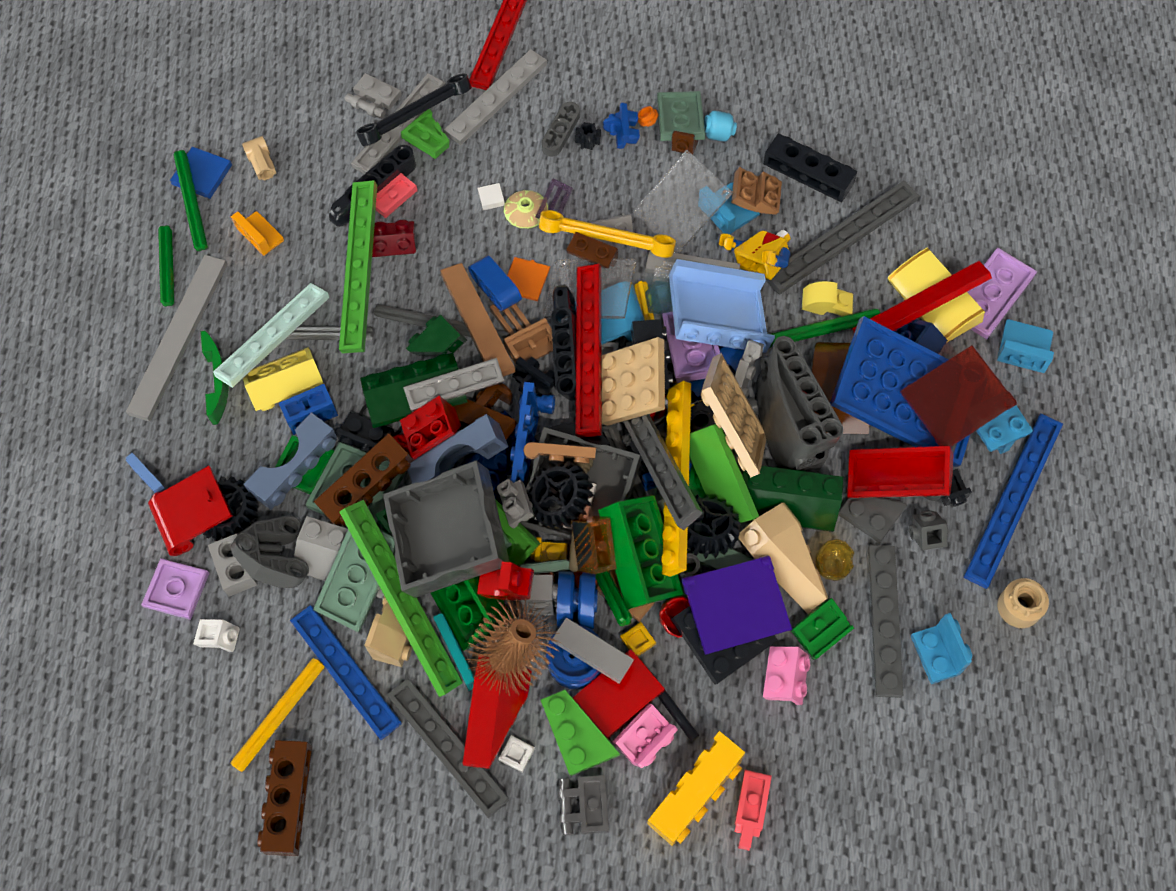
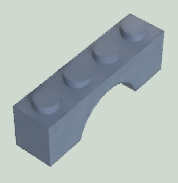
(480, 437)
(273, 484)

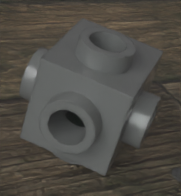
(929, 530)

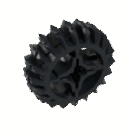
(573, 494)
(715, 518)
(238, 522)

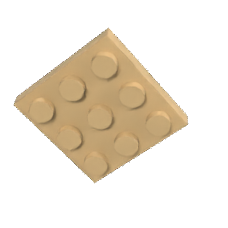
(633, 381)

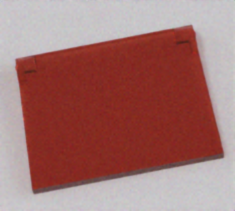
(958, 397)

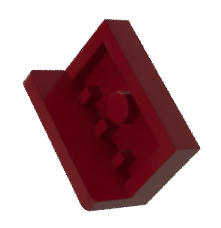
(394, 238)

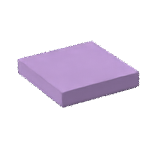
(175, 589)

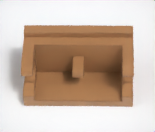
(530, 342)

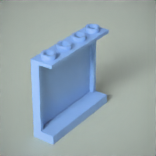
(718, 305)

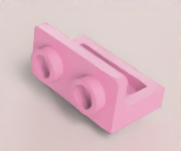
(786, 674)
(645, 736)

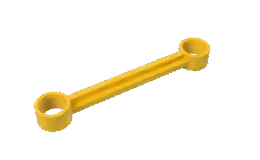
(554, 222)

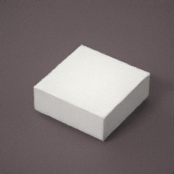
(491, 196)
(516, 753)

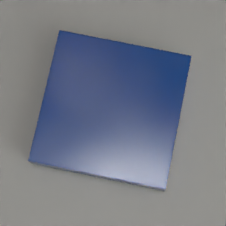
(206, 171)

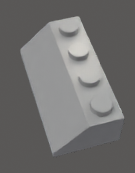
(319, 546)

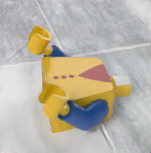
(761, 253)

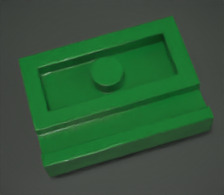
(822, 628)

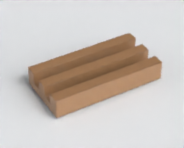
(495, 311)

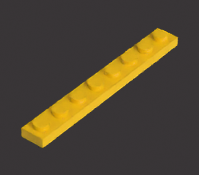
(678, 442)

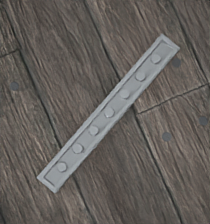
(176, 338)

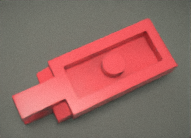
(751, 807)

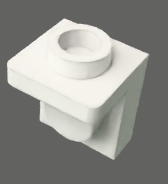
(216, 634)

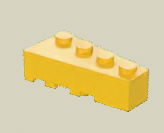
(697, 789)

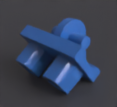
(619, 124)

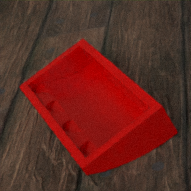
(900, 472)

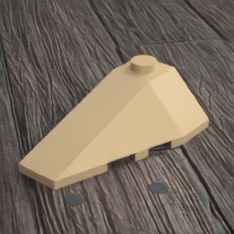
(780, 537)
(387, 639)

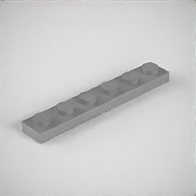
(495, 97)

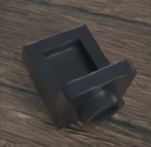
(959, 492)

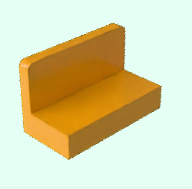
(258, 231)

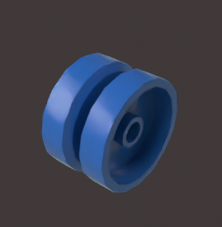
(578, 600)
(567, 671)

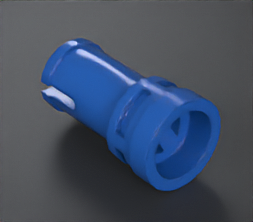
(546, 403)

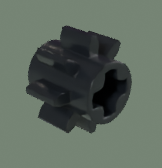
(587, 135)

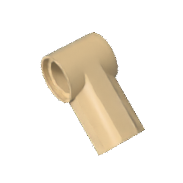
(258, 155)

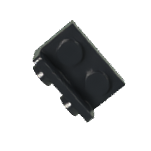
(360, 432)

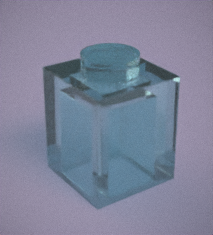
(659, 298)

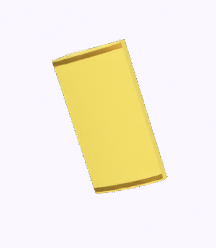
(921, 273)

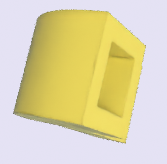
(825, 297)

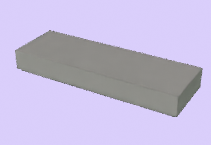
(592, 650)

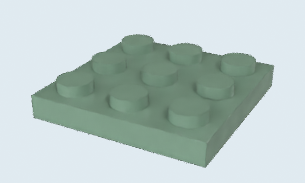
(339, 463)

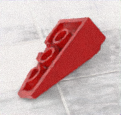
(491, 715)

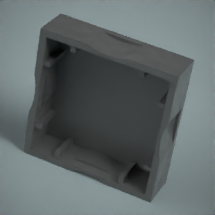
(612, 471)
(445, 529)

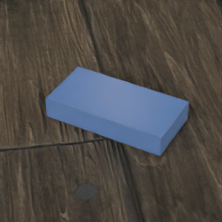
(144, 473)

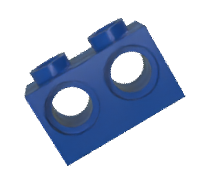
(311, 401)

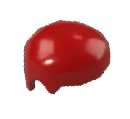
(668, 610)

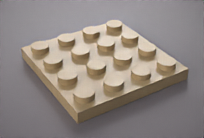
(734, 415)

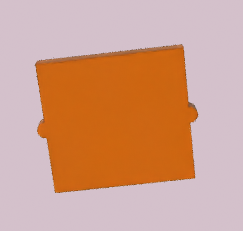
(528, 277)

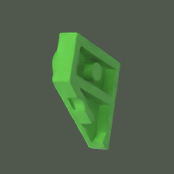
(426, 135)

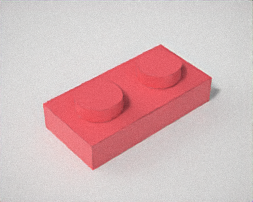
(394, 195)

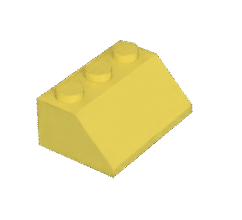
(282, 379)

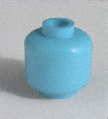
(719, 126)

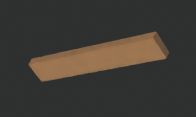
(476, 317)

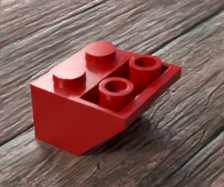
(429, 426)

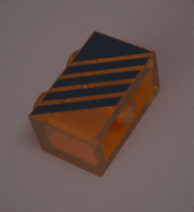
(594, 544)

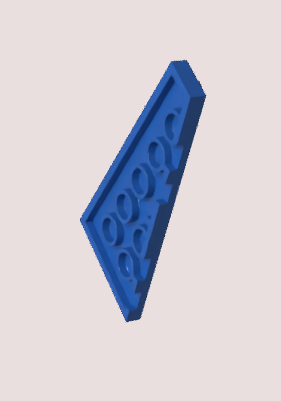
(524, 433)

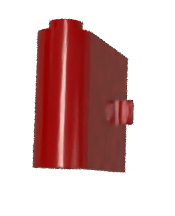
(186, 511)

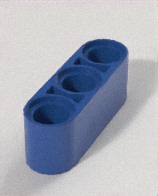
(495, 283)

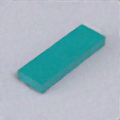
(454, 650)

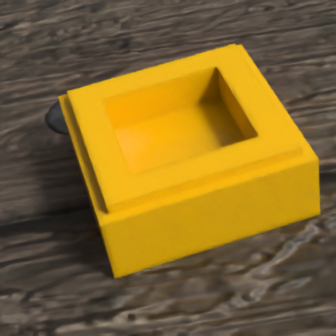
(638, 639)

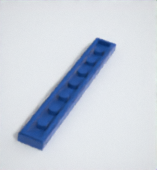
(1013, 501)

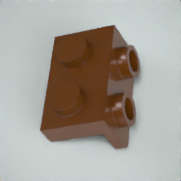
(592, 250)

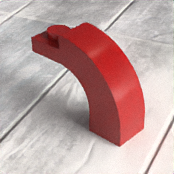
(509, 583)

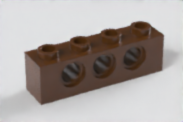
(368, 466)
(287, 841)

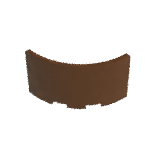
(826, 369)

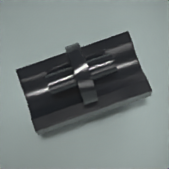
(529, 371)

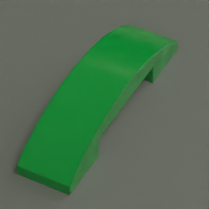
(215, 401)

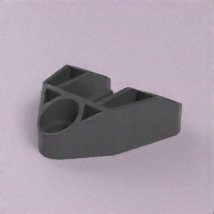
(262, 552)

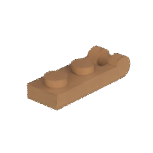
(558, 452)

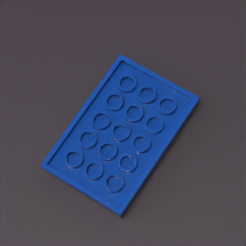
(875, 373)

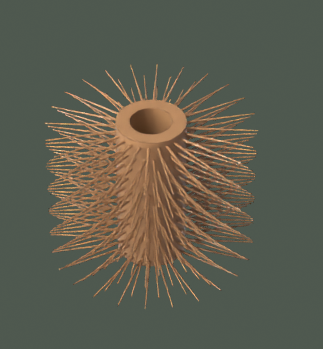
(512, 646)

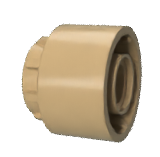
(1014, 612)

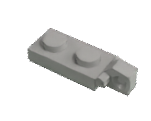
(746, 368)

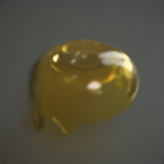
(834, 560)

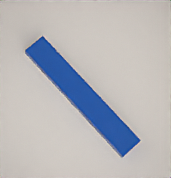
(346, 672)

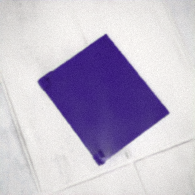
(736, 604)

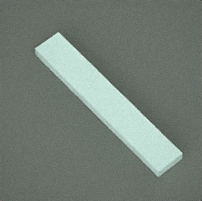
(271, 335)

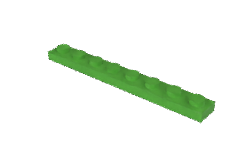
(358, 267)
(405, 607)

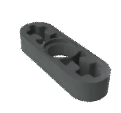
(560, 120)

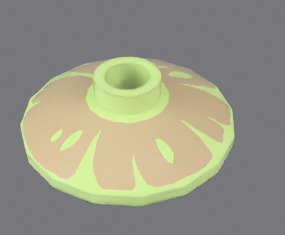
(523, 216)

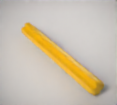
(277, 715)

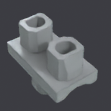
(515, 502)

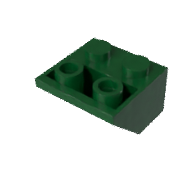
(437, 339)

